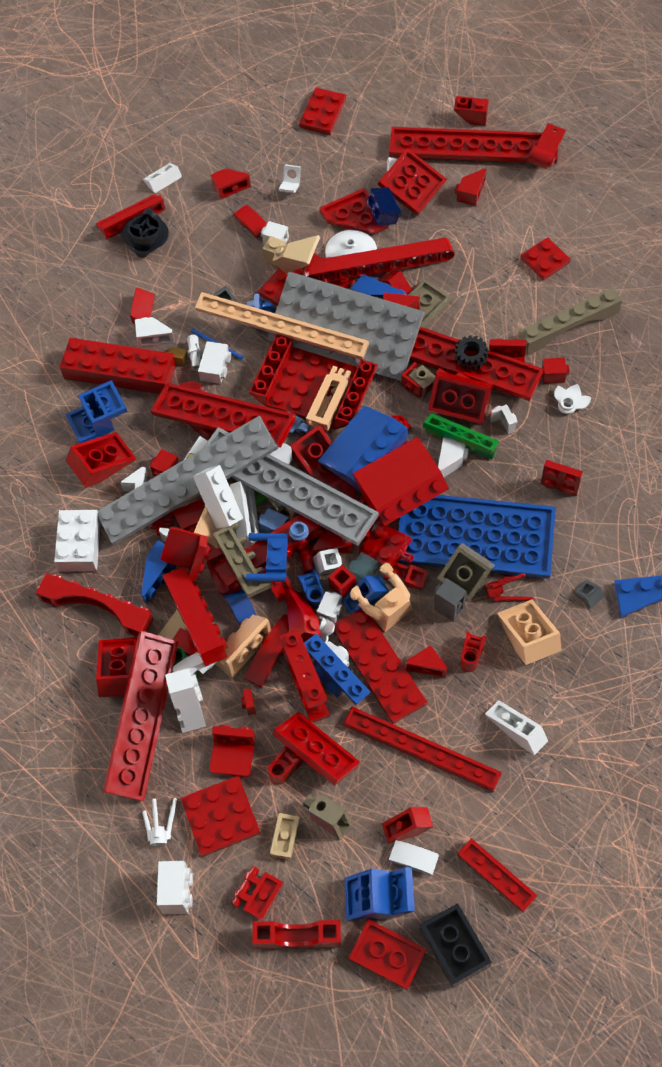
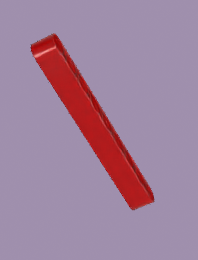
(379, 260)

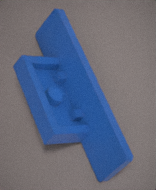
(334, 672)

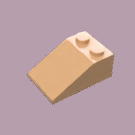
(530, 632)

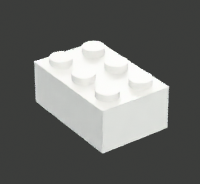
(77, 540)

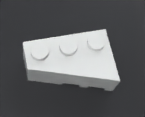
(186, 699)

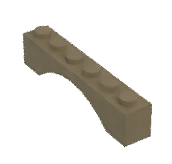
(595, 308)

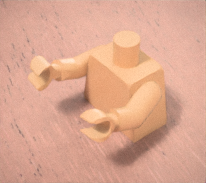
(389, 608)

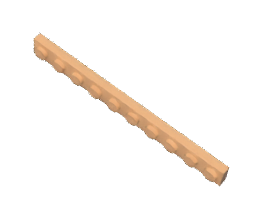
(282, 325)

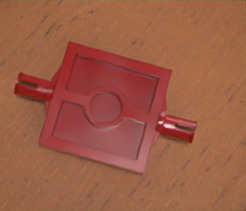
(387, 546)

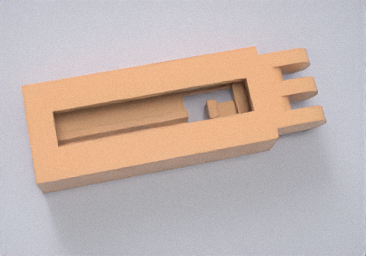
(324, 407)

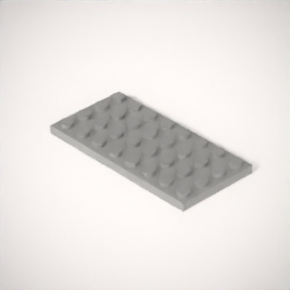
(383, 323)

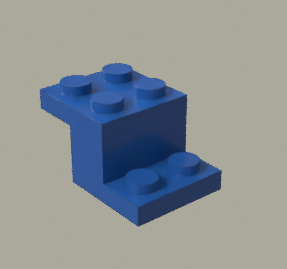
(97, 410)
(379, 894)

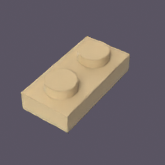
(284, 836)

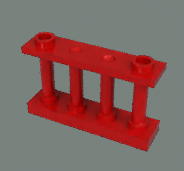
(304, 676)

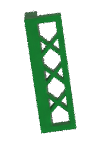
(473, 440)

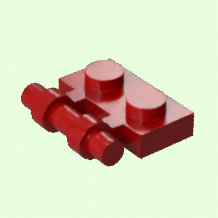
(262, 896)

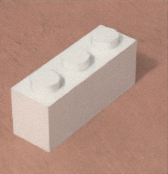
(217, 497)

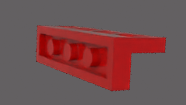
(115, 223)

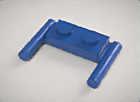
(276, 557)

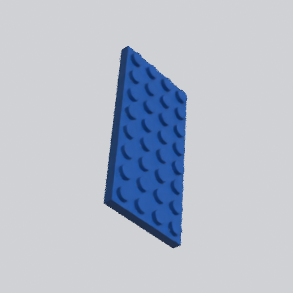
(505, 533)

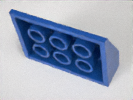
(362, 442)

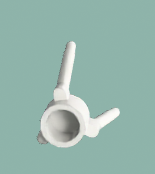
(158, 835)

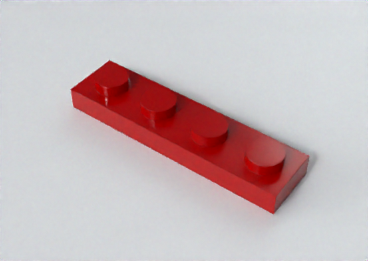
(497, 875)

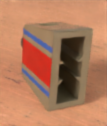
(328, 815)

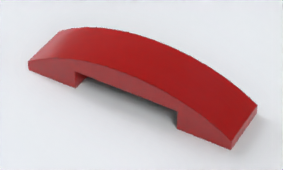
(267, 654)

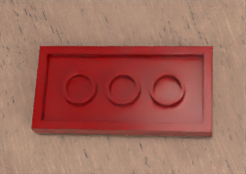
(316, 748)

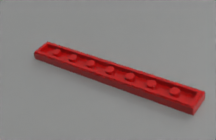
(422, 749)

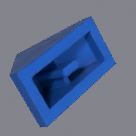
(239, 605)

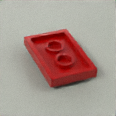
(322, 111)
(387, 954)

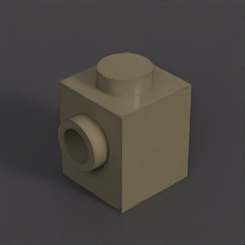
(424, 378)

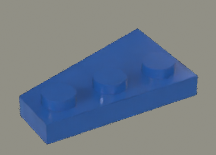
(637, 593)

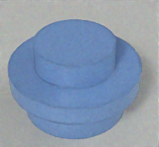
(298, 531)

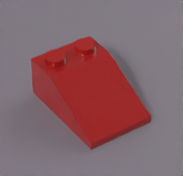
(307, 452)
(99, 458)
(114, 665)

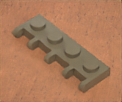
(240, 560)

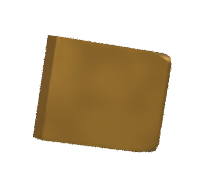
(179, 355)

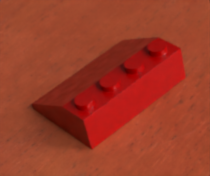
(400, 481)

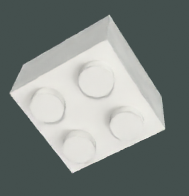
(173, 887)

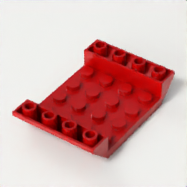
(294, 376)

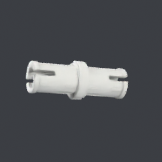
(194, 352)

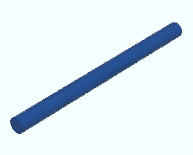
(211, 340)

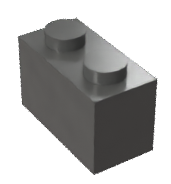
(449, 599)

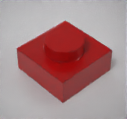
(247, 701)

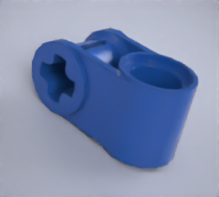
(311, 585)

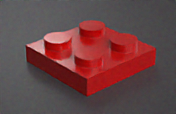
(545, 258)
(561, 477)

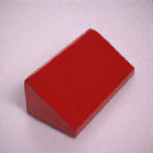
(142, 304)

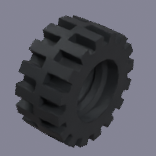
(471, 344)

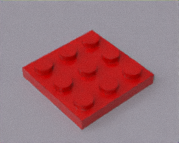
(412, 181)
(220, 816)

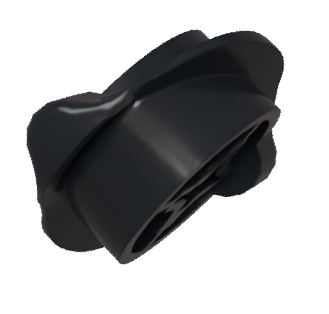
(145, 233)

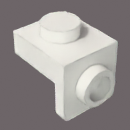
(504, 414)

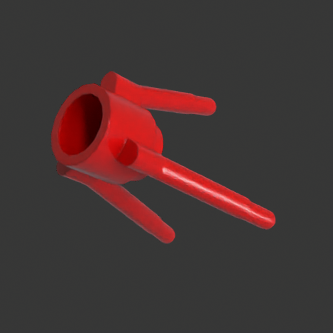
(495, 589)

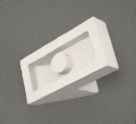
(135, 480)

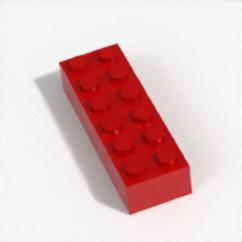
(124, 365)

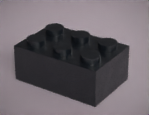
(455, 945)

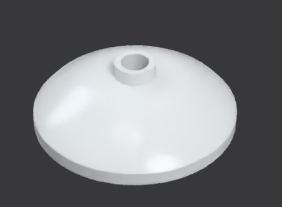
(340, 243)

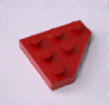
(352, 213)

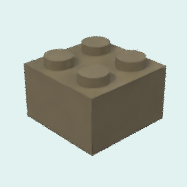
(466, 570)

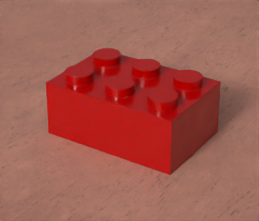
(460, 397)

